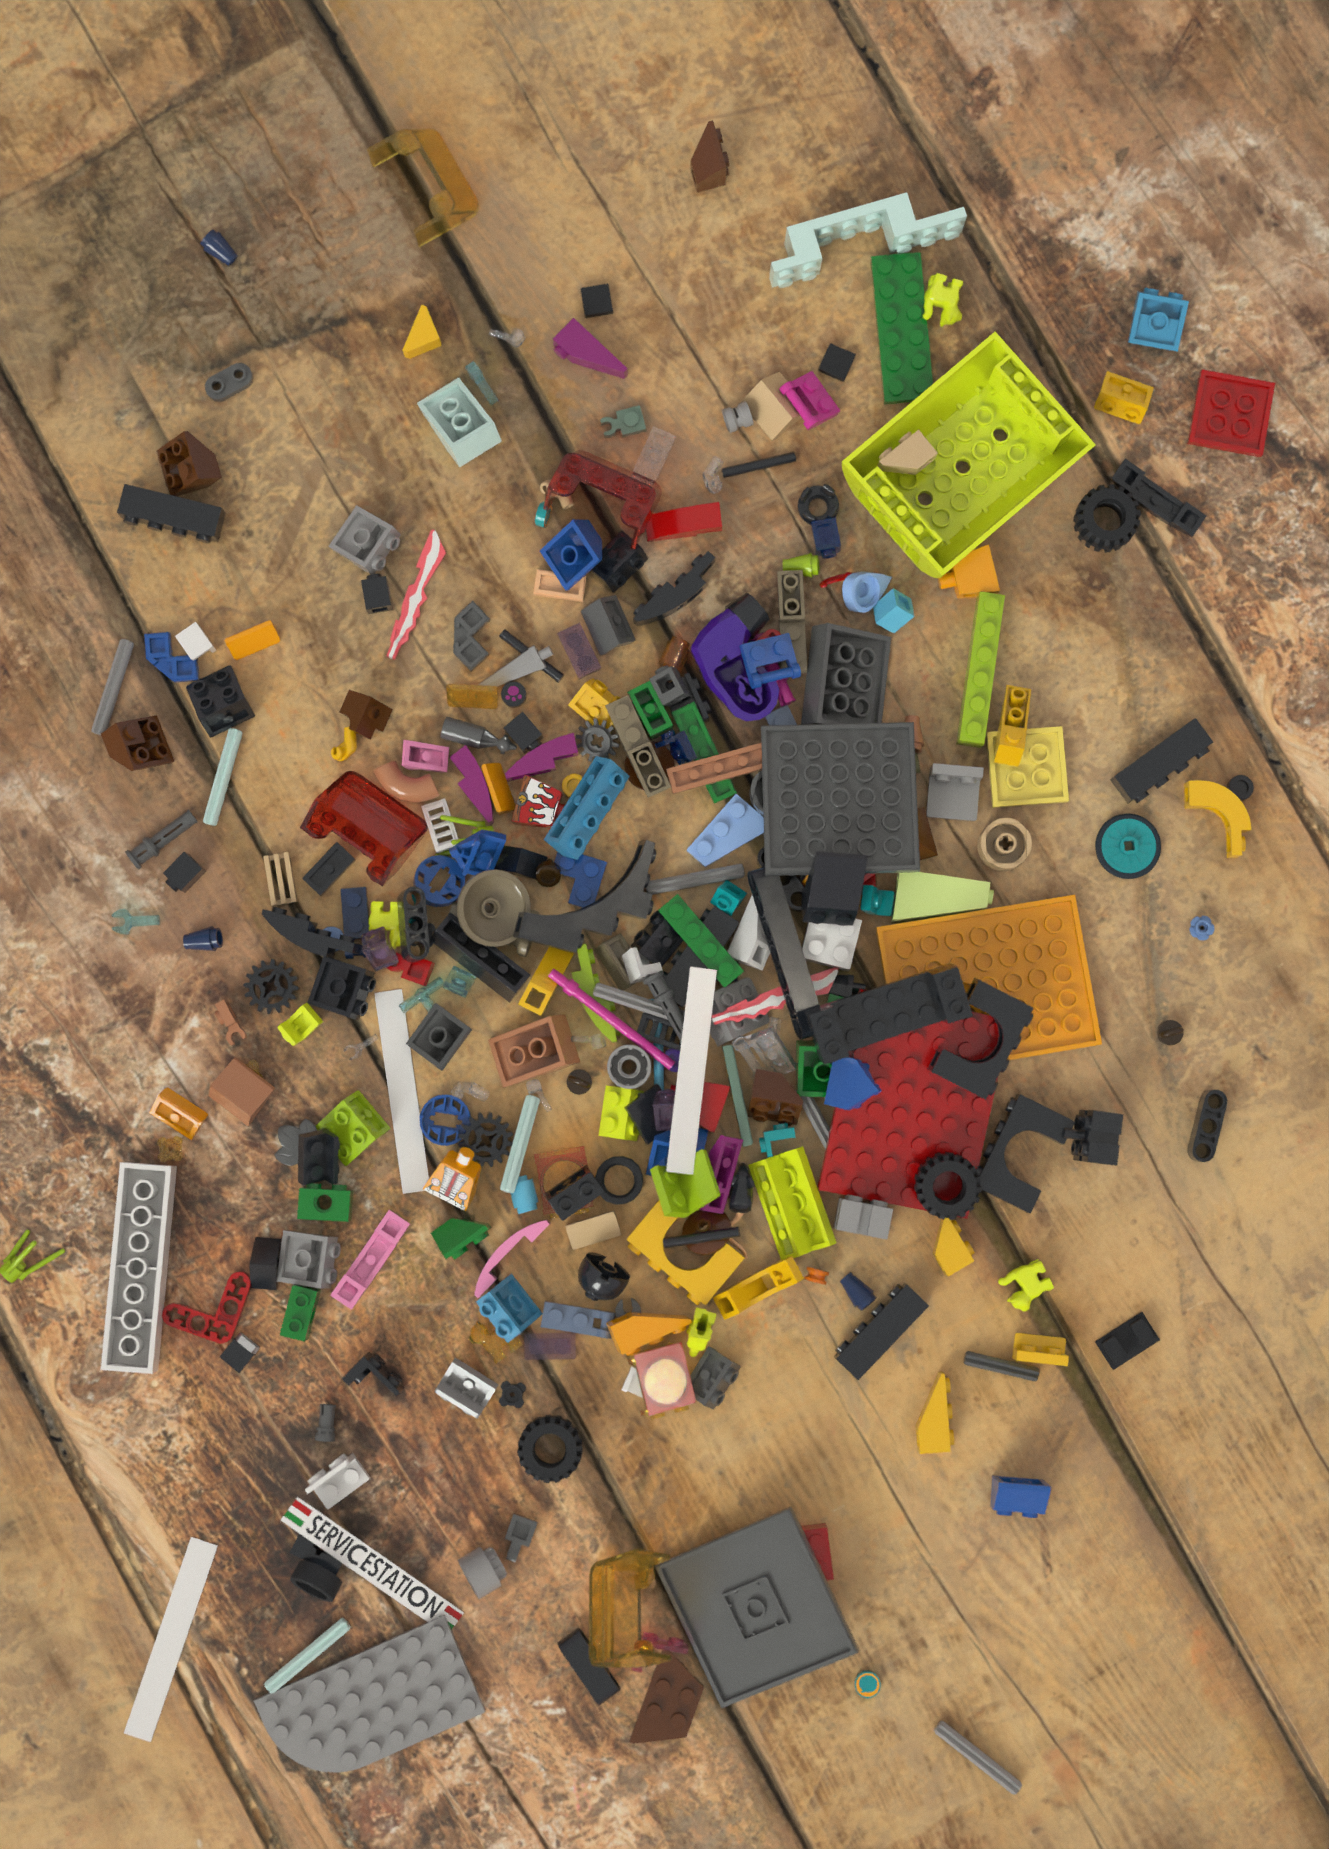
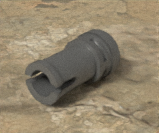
(326, 1428)

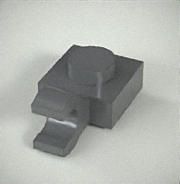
(520, 1533)

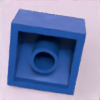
(1019, 1495)

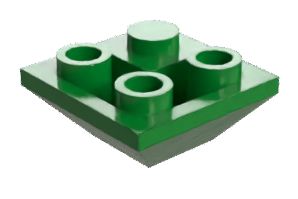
(458, 1233)

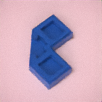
(159, 653)

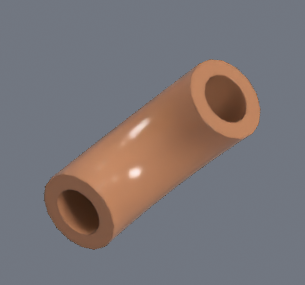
(405, 787)

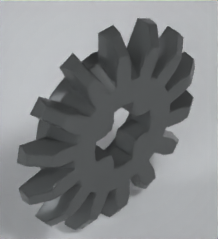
(587, 738)

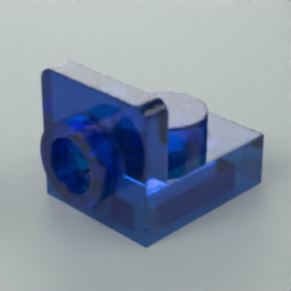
(826, 537)
(680, 746)

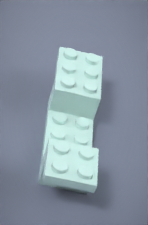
(894, 216)

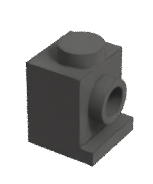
(660, 683)

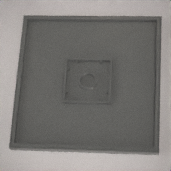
(757, 1607)

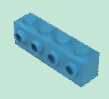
(586, 807)

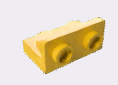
(1123, 398)
(591, 702)
(1040, 1349)

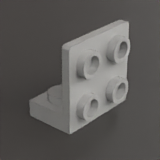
(953, 792)

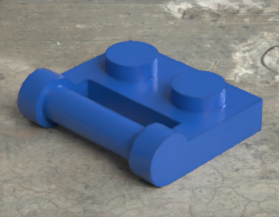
(768, 652)

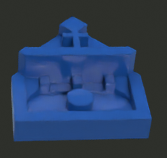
(478, 851)
(850, 1084)

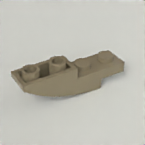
(792, 613)
(637, 746)

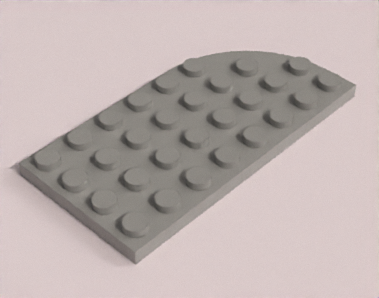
(374, 1701)

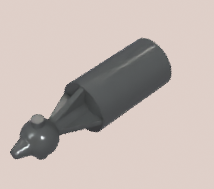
(474, 735)

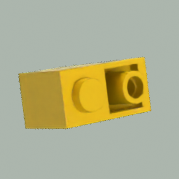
(949, 1248)

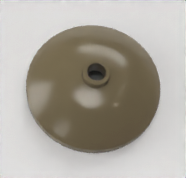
(506, 897)

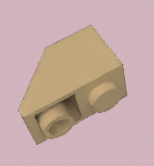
(910, 456)

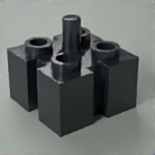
(1095, 1137)

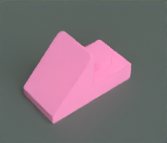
(424, 756)

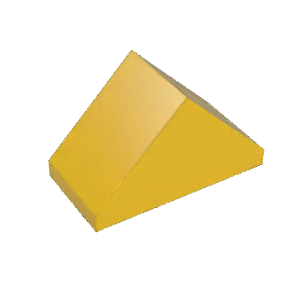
(422, 336)

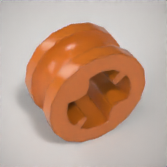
(816, 1275)

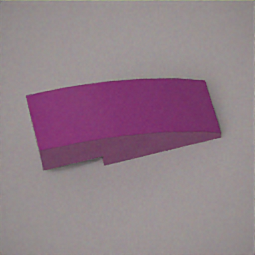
(542, 758)
(474, 783)

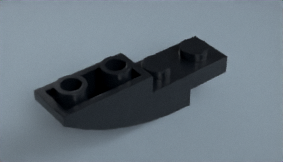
(668, 600)
(304, 933)

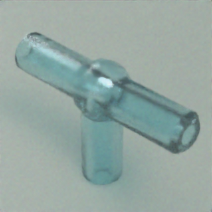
(422, 995)

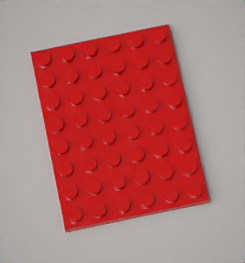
(916, 1115)

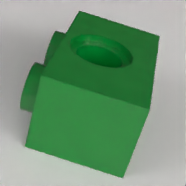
(650, 710)
(311, 1210)
(300, 1312)

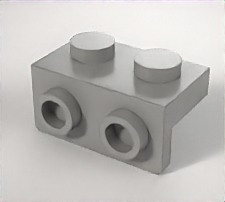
(466, 1388)

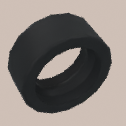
(638, 1179)
(316, 1580)

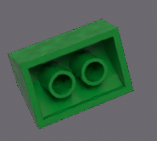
(811, 1073)

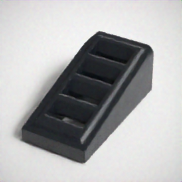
(651, 1037)

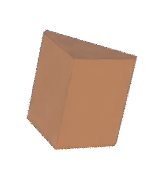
(240, 1091)

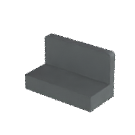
(607, 624)

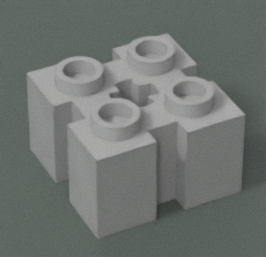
(863, 1218)

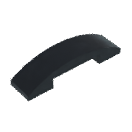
(1157, 500)

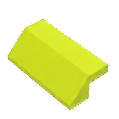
(792, 1203)

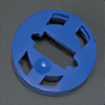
(437, 898)
(447, 1108)

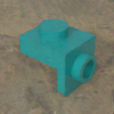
(728, 897)
(779, 1132)

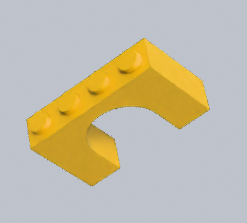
(699, 1282)

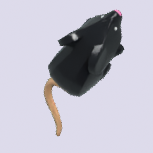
(740, 1197)

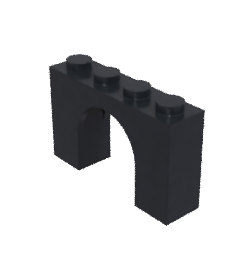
(981, 1074)
(1021, 1116)

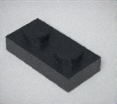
(329, 869)

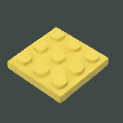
(1040, 774)

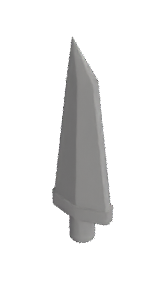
(524, 664)

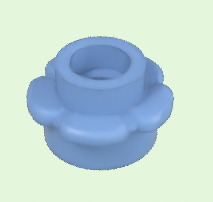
(1195, 925)

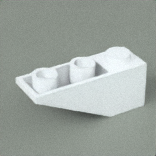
(749, 941)

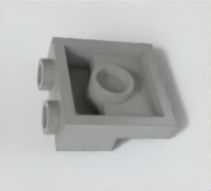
(365, 540)
(308, 1259)

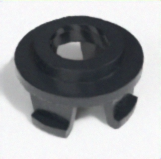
(824, 493)

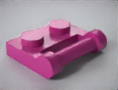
(810, 400)

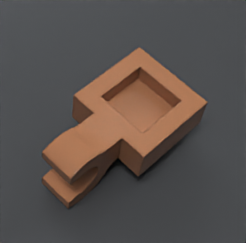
(227, 1016)

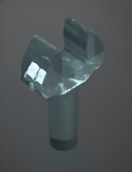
(477, 376)
(131, 921)

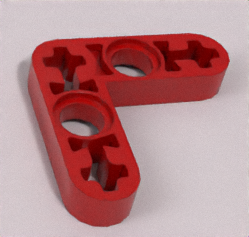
(221, 1317)

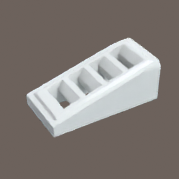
(444, 846)

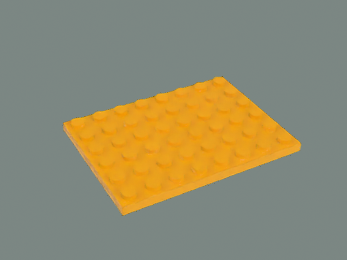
(1020, 949)

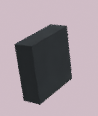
(596, 300)
(836, 362)

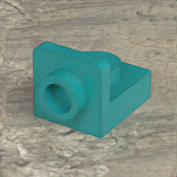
(877, 901)

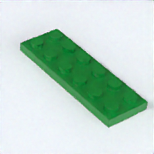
(901, 326)

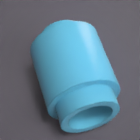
(525, 1195)

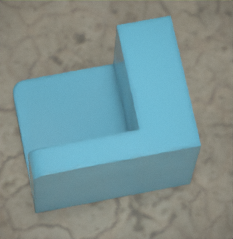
(893, 610)

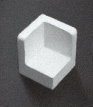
(194, 641)
(638, 966)
(632, 1383)

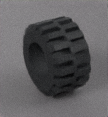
(1121, 504)
(963, 1201)
(550, 1471)

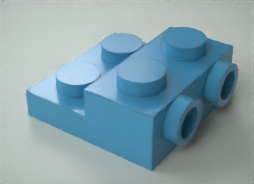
(1158, 319)
(508, 1308)

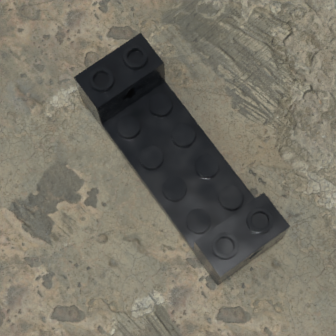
(887, 1012)

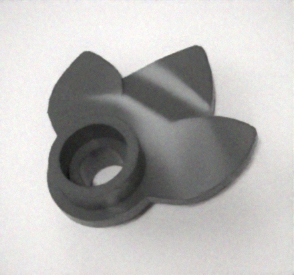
(288, 1139)

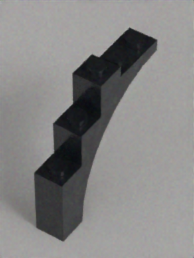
(599, 917)

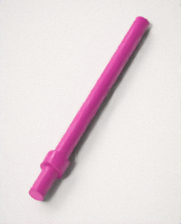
(572, 988)

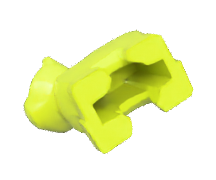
(944, 297)
(387, 919)
(1027, 1279)
(700, 1331)

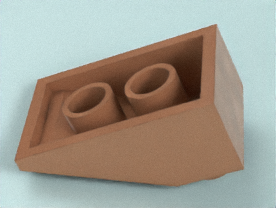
(534, 1050)

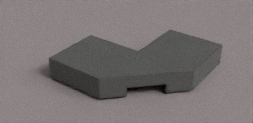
(466, 625)

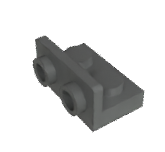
(713, 1377)

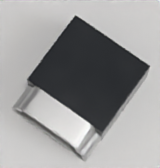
(239, 1352)

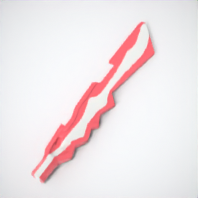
(415, 596)
(772, 999)

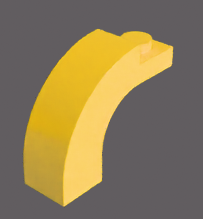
(1226, 805)
(757, 1287)

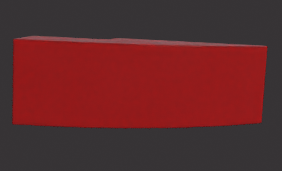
(684, 522)

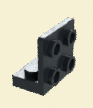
(219, 701)
(374, 1364)

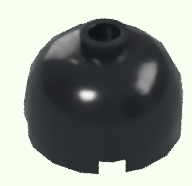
(600, 1278)

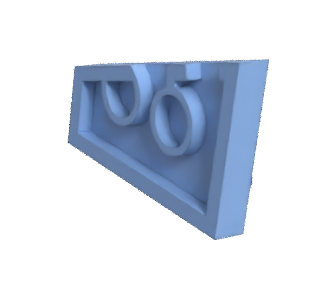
(729, 830)

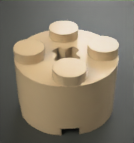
(1014, 834)

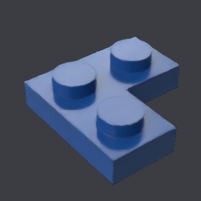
(587, 875)

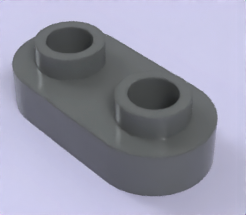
(230, 384)

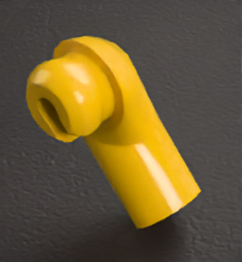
(347, 747)

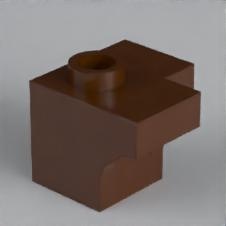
(365, 713)

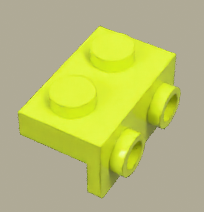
(614, 1118)

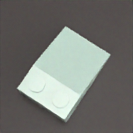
(460, 422)

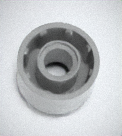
(624, 1053)
(483, 1570)

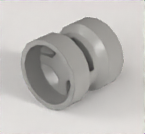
(743, 416)

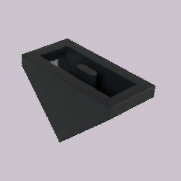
(519, 861)
(265, 1263)

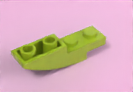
(587, 982)

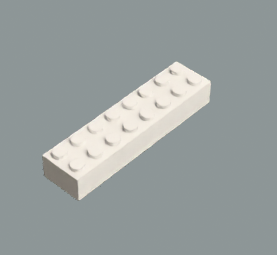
(138, 1267)

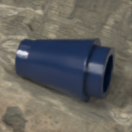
(218, 247)
(204, 939)
(857, 1291)

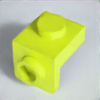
(300, 1025)

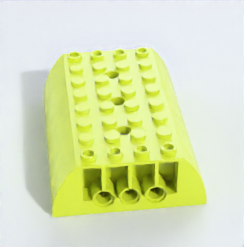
(958, 418)

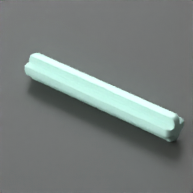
(222, 777)
(519, 1144)
(307, 1655)

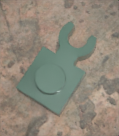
(628, 421)

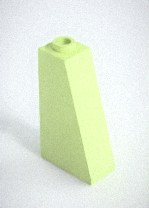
(934, 895)

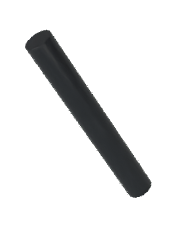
(758, 464)
(521, 647)
(701, 1237)

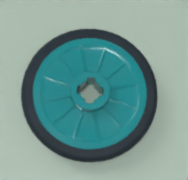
(1145, 846)

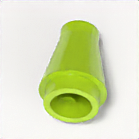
(808, 563)

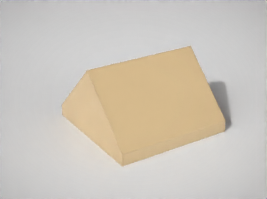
(770, 408)

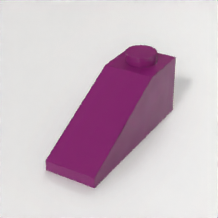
(585, 350)
(723, 1161)

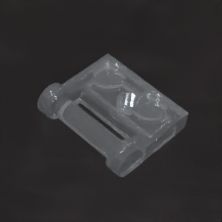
(769, 1049)

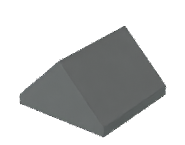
(439, 1036)

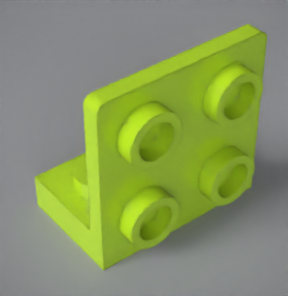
(355, 1125)
(686, 1193)

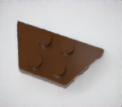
(667, 1703)

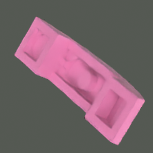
(370, 1260)
(487, 1277)

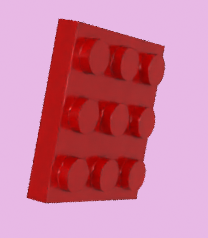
(1231, 413)

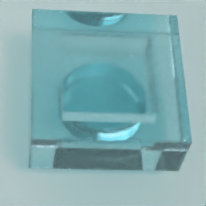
(459, 981)

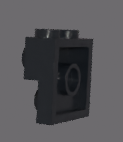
(342, 988)

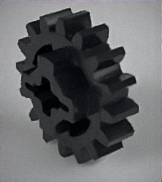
(265, 997)
(495, 1132)

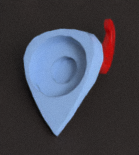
(860, 589)

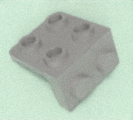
(727, 997)

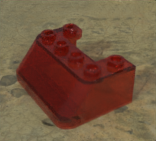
(639, 492)
(367, 821)

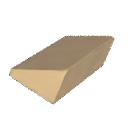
(593, 1230)

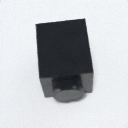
(376, 594)
(524, 733)
(183, 873)

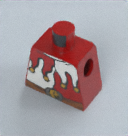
(537, 804)

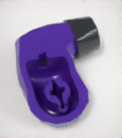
(721, 661)

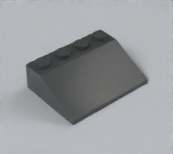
(845, 676)

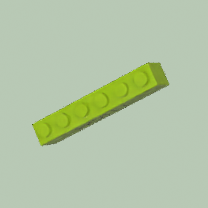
(980, 669)

